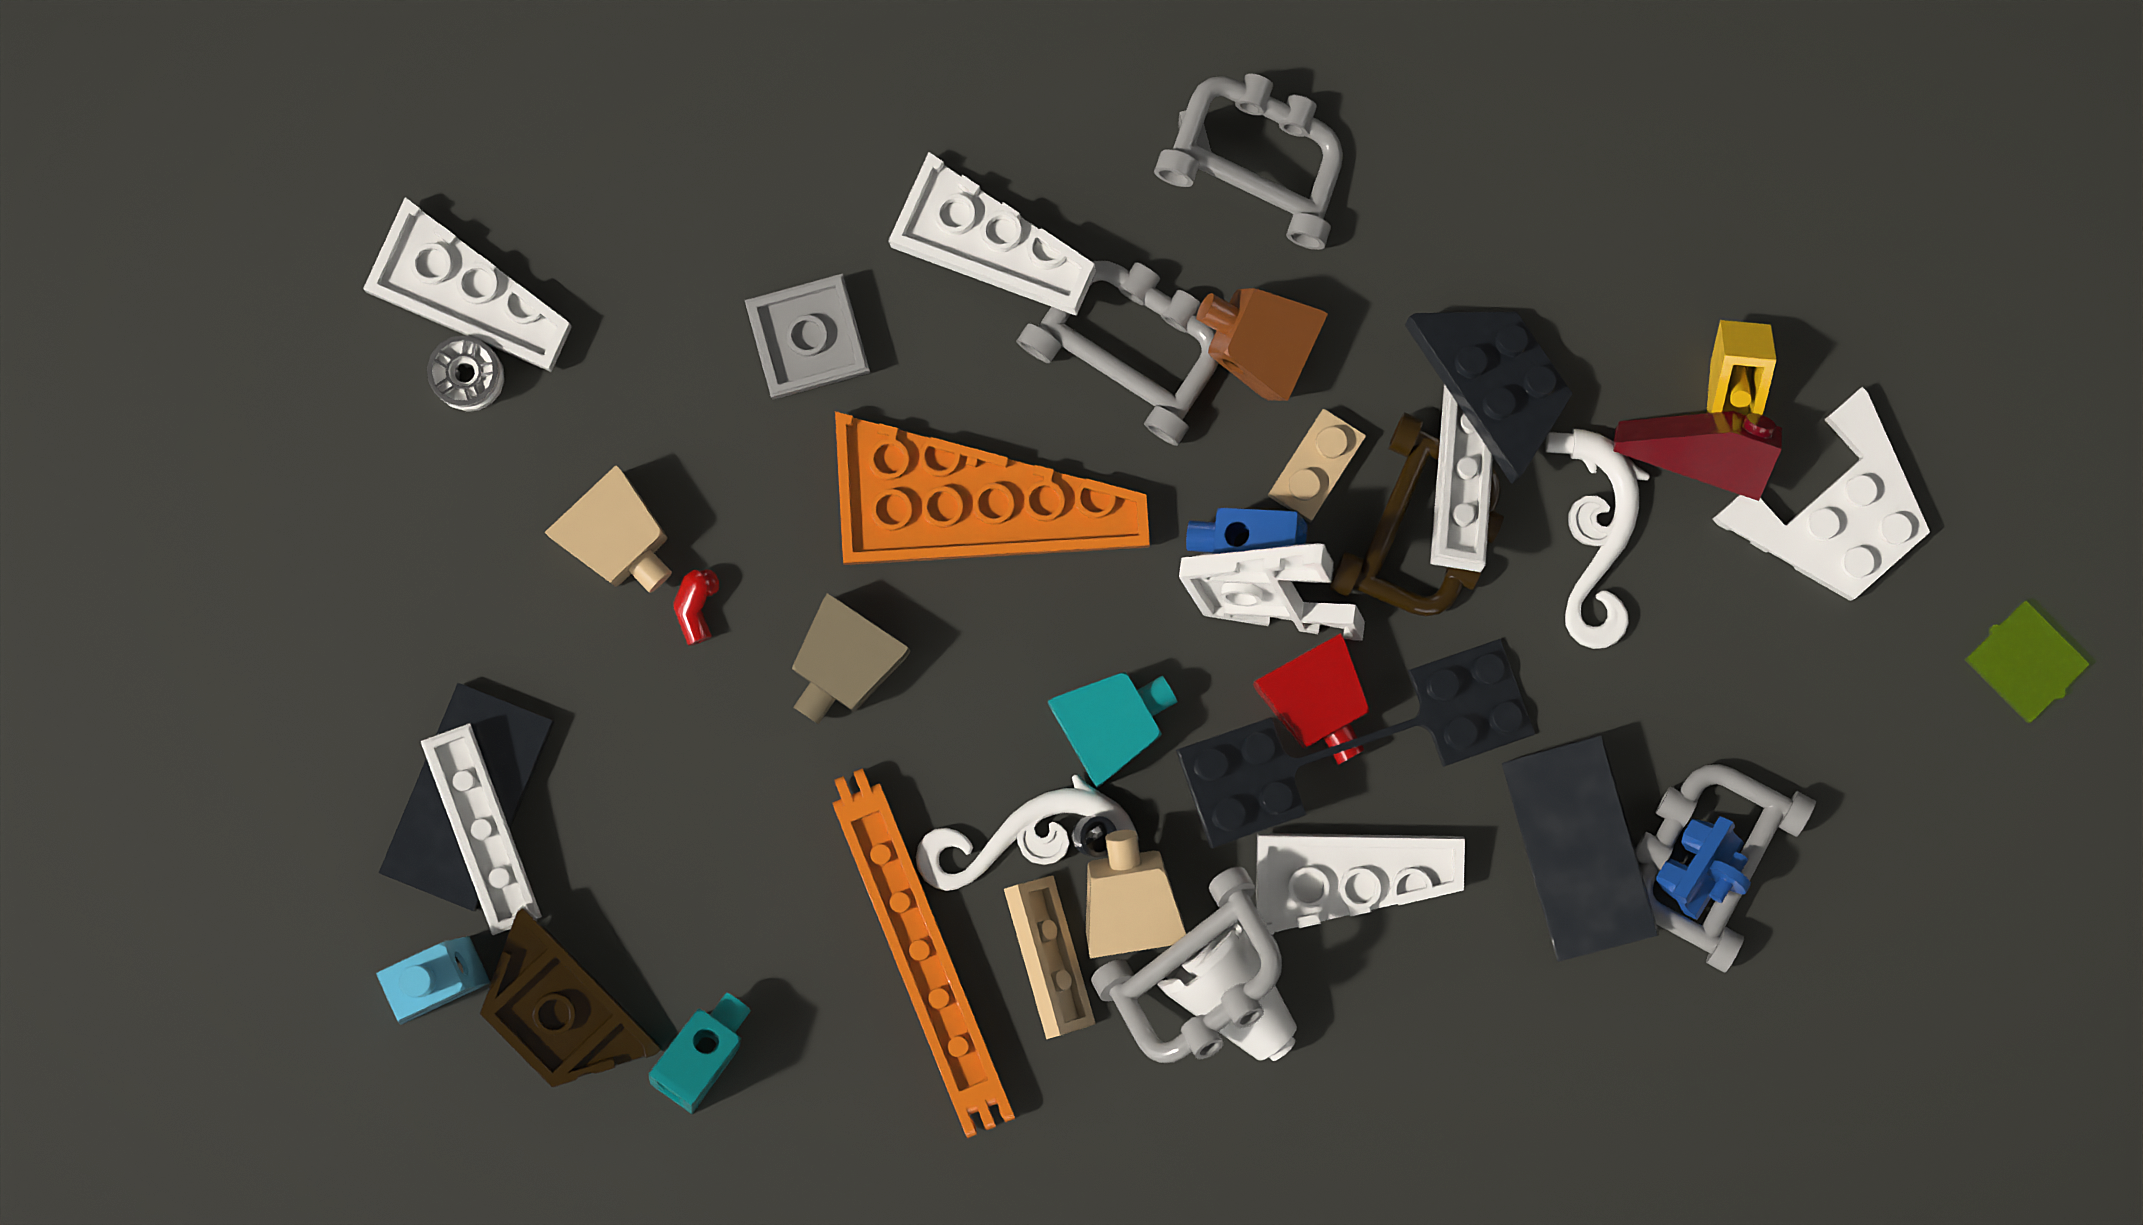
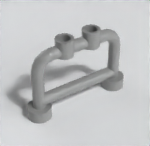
(1294, 117)
(1179, 312)
(1677, 809)
(1239, 1004)

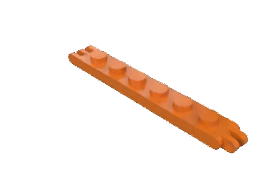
(920, 953)

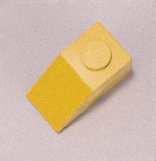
(1741, 368)

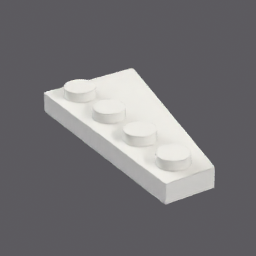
(1340, 875)

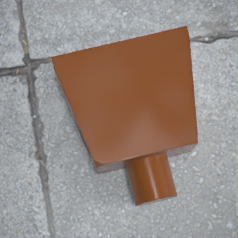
(1262, 338)

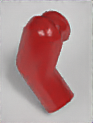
(689, 603)

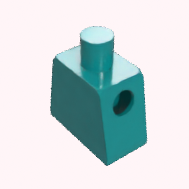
(1111, 721)
(688, 1074)

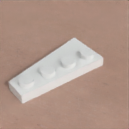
(975, 235)
(453, 285)

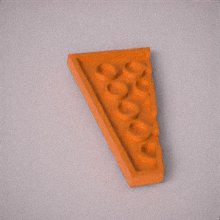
(944, 500)

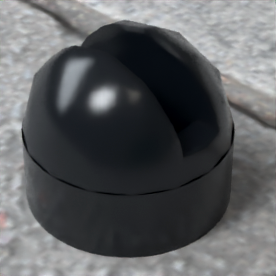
(1096, 844)

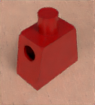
(1317, 696)

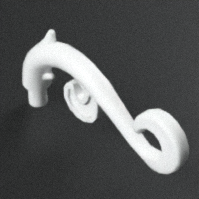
(1582, 521)
(1020, 826)

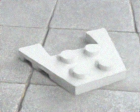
(1851, 527)
(1259, 586)

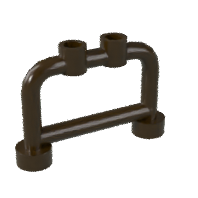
(1363, 573)

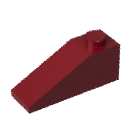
(1713, 448)

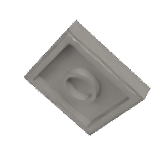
(807, 336)

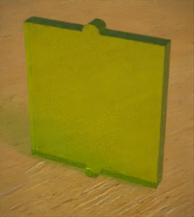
(2026, 661)

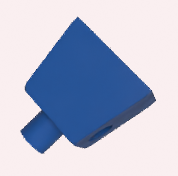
(1265, 528)

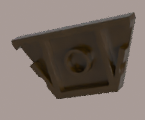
(557, 1009)

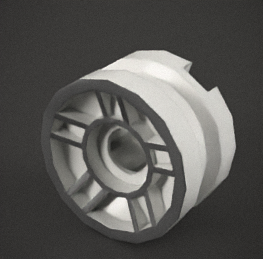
(444, 373)

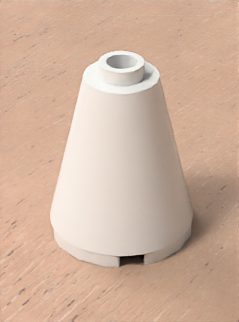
(1213, 971)

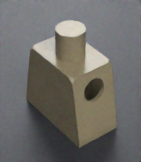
(843, 659)

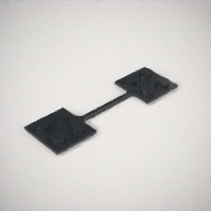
(1248, 781)

